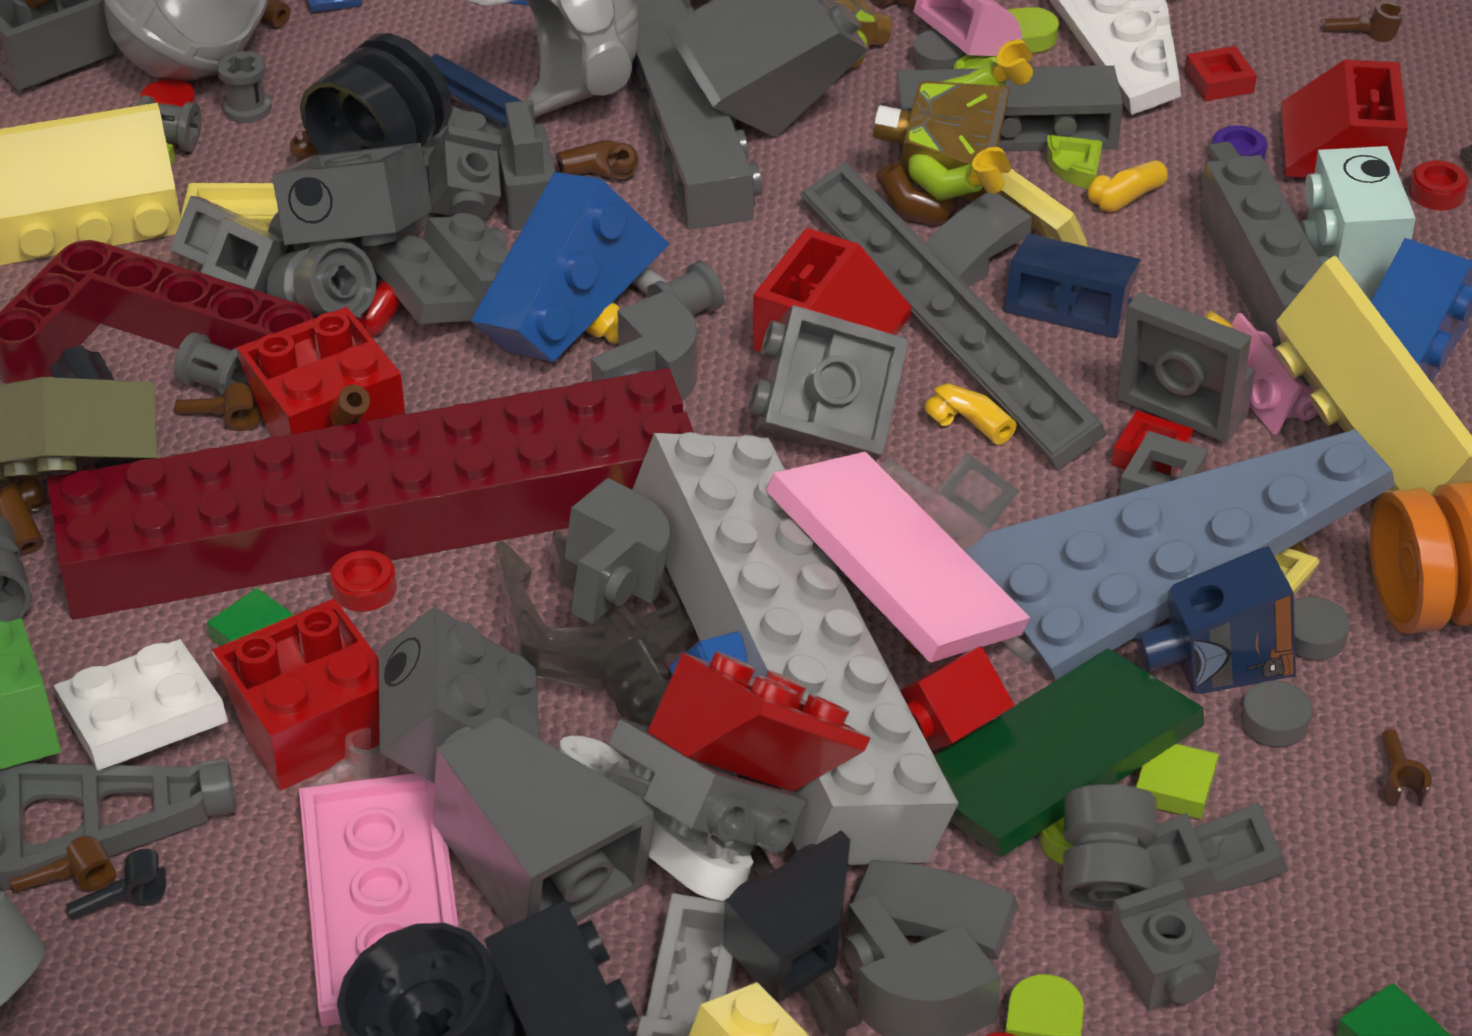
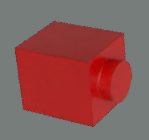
(956, 698)

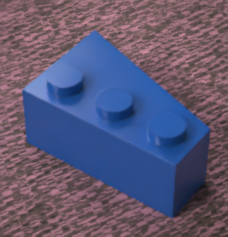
(566, 267)
(1426, 302)

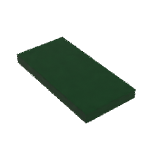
(1067, 736)

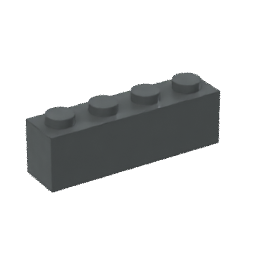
(1055, 101)

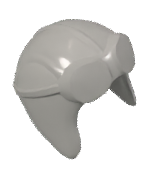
(181, 36)
(582, 49)

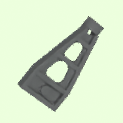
(173, 801)

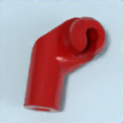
(381, 310)

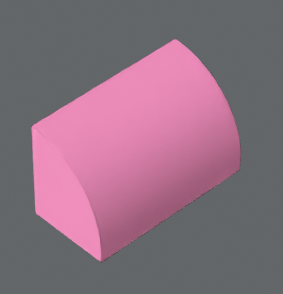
(972, 25)

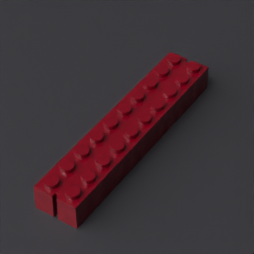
(376, 485)

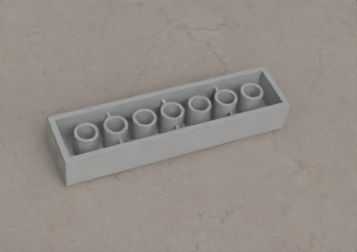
(758, 573)

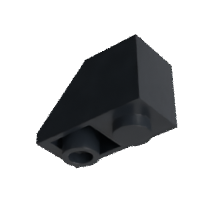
(790, 919)

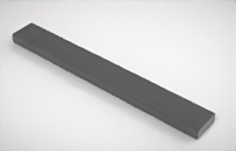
(958, 318)

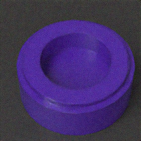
(1244, 140)

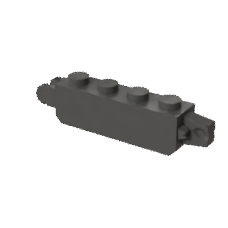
(1255, 234)

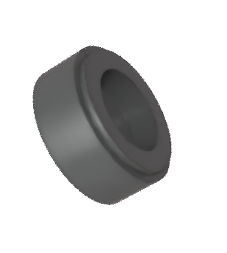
(935, 51)
(1319, 628)
(1276, 713)

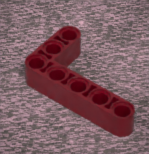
(133, 293)

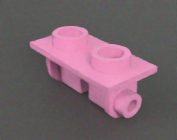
(1274, 391)

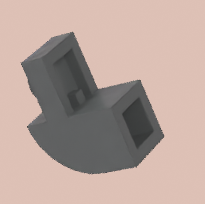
(228, 244)
(653, 337)
(617, 547)
(922, 988)

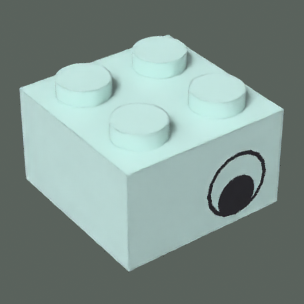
(1357, 212)

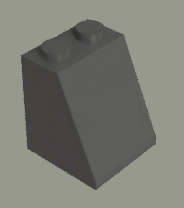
(767, 55)
(537, 823)

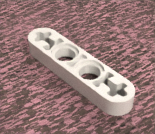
(702, 867)

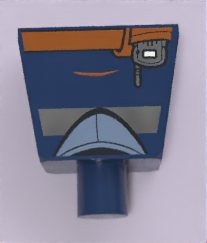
(1227, 626)

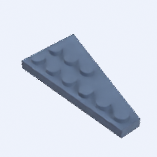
(1108, 565)

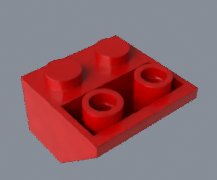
(1341, 109)
(831, 279)
(308, 365)
(302, 690)
(753, 723)

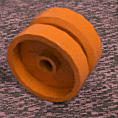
(1423, 556)

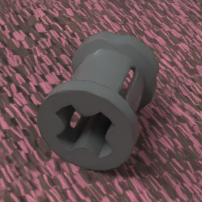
(244, 87)
(179, 123)
(696, 289)
(199, 346)

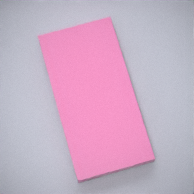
(897, 556)
(370, 870)

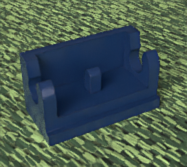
(1071, 285)

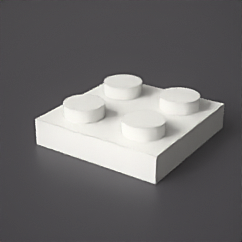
(139, 703)

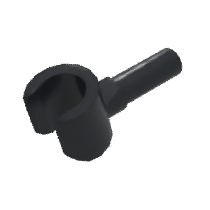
(142, 885)

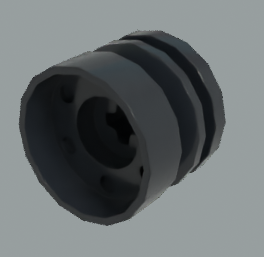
(377, 98)
(426, 984)

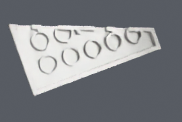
(1134, 39)

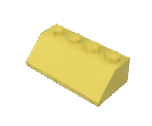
(85, 180)
(1371, 382)

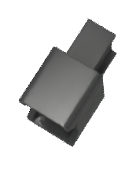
(523, 162)

